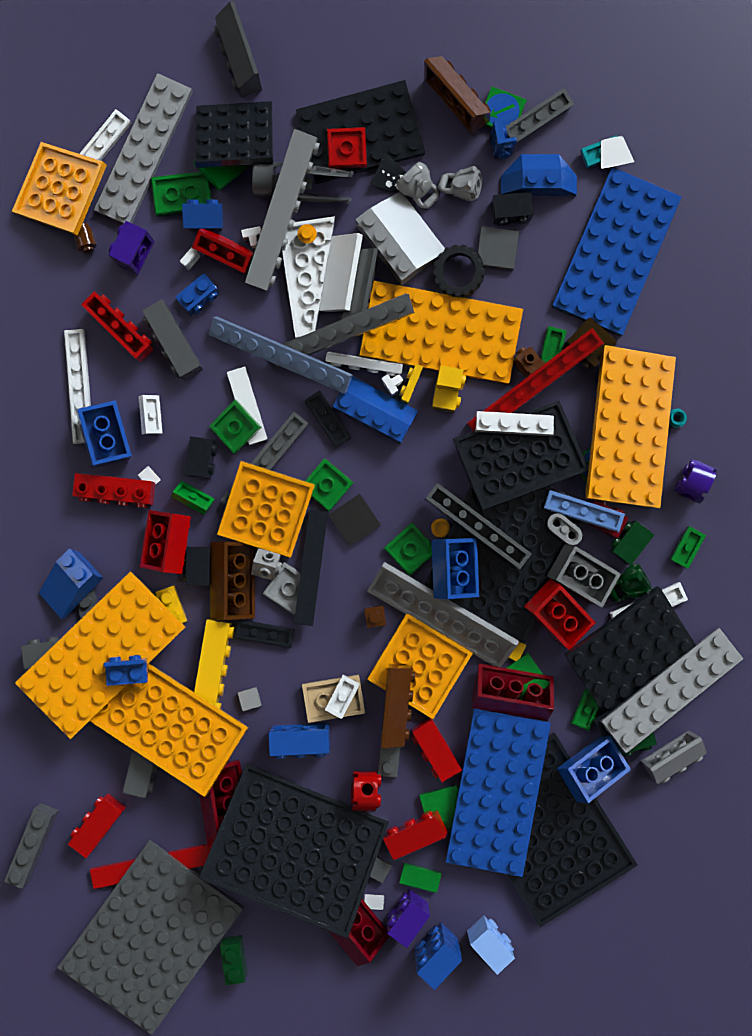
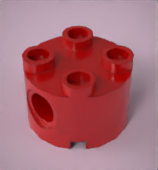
(365, 802)

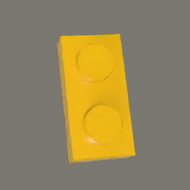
(413, 376)
(171, 600)

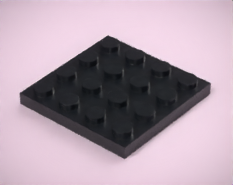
(234, 134)

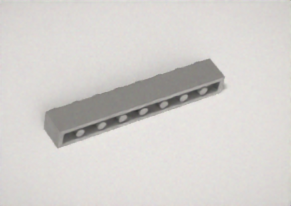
(281, 209)

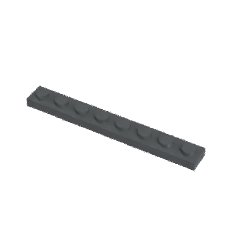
(353, 326)

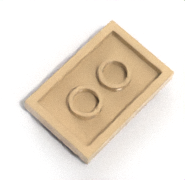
(320, 692)

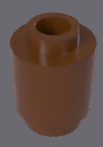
(85, 240)

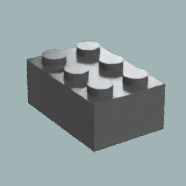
(583, 575)

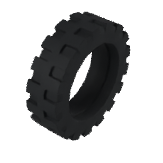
(455, 251)

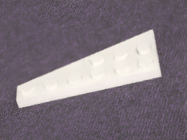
(306, 272)

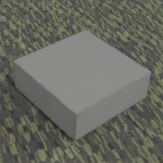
(249, 698)

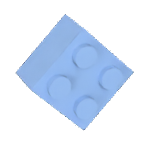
(491, 944)

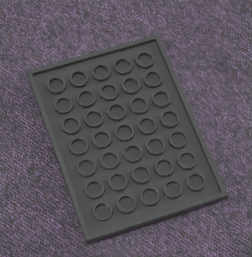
(150, 937)

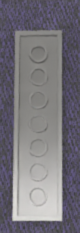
(143, 149)
(442, 615)
(671, 690)

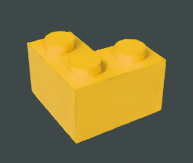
(447, 386)

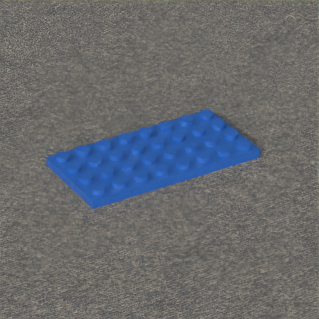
(616, 251)
(498, 792)

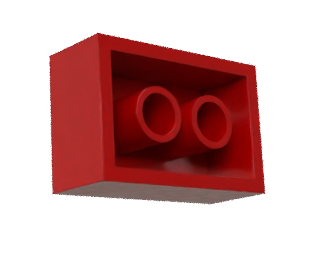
(165, 542)
(559, 614)

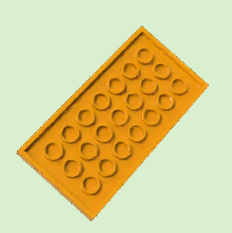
(446, 333)
(630, 427)
(71, 676)
(173, 729)

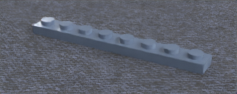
(280, 355)

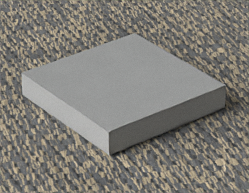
(284, 588)

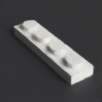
(356, 362)
(514, 423)

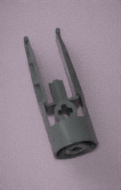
(266, 178)

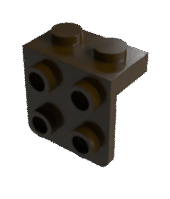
(593, 359)

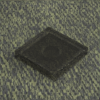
(354, 519)

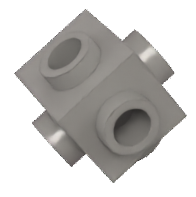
(266, 564)

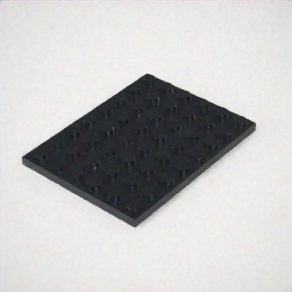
(501, 585)
(569, 847)
(295, 850)

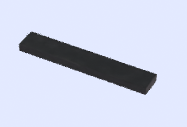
(311, 568)

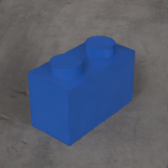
(202, 214)

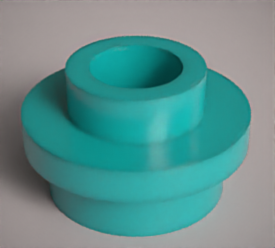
(682, 418)

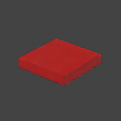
(346, 148)

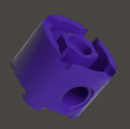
(696, 481)

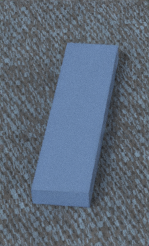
(584, 511)

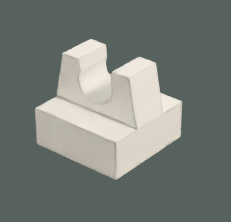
(252, 235)
(391, 384)

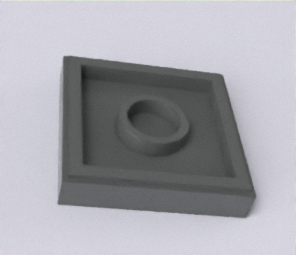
(498, 247)

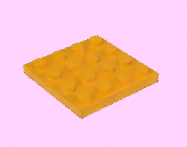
(59, 188)
(265, 509)
(432, 657)

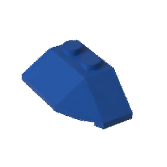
(539, 175)

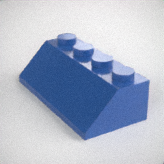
(376, 410)

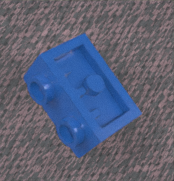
(501, 145)
(198, 294)
(126, 671)

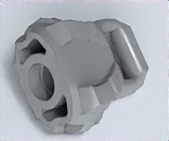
(417, 184)
(465, 184)

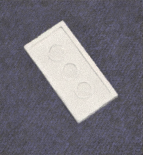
(340, 273)

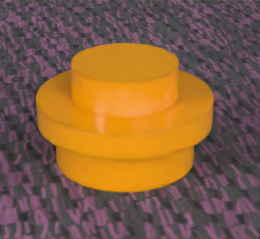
(307, 234)
(440, 527)

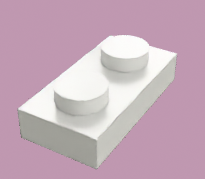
(150, 414)
(342, 696)

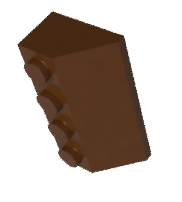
(456, 94)
(231, 581)
(396, 705)

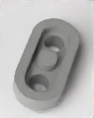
(565, 526)

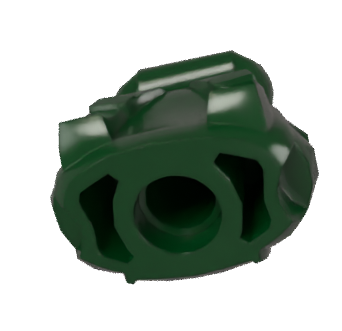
(632, 583)

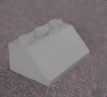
(674, 757)

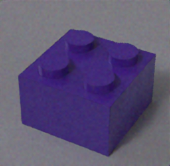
(131, 247)
(407, 917)

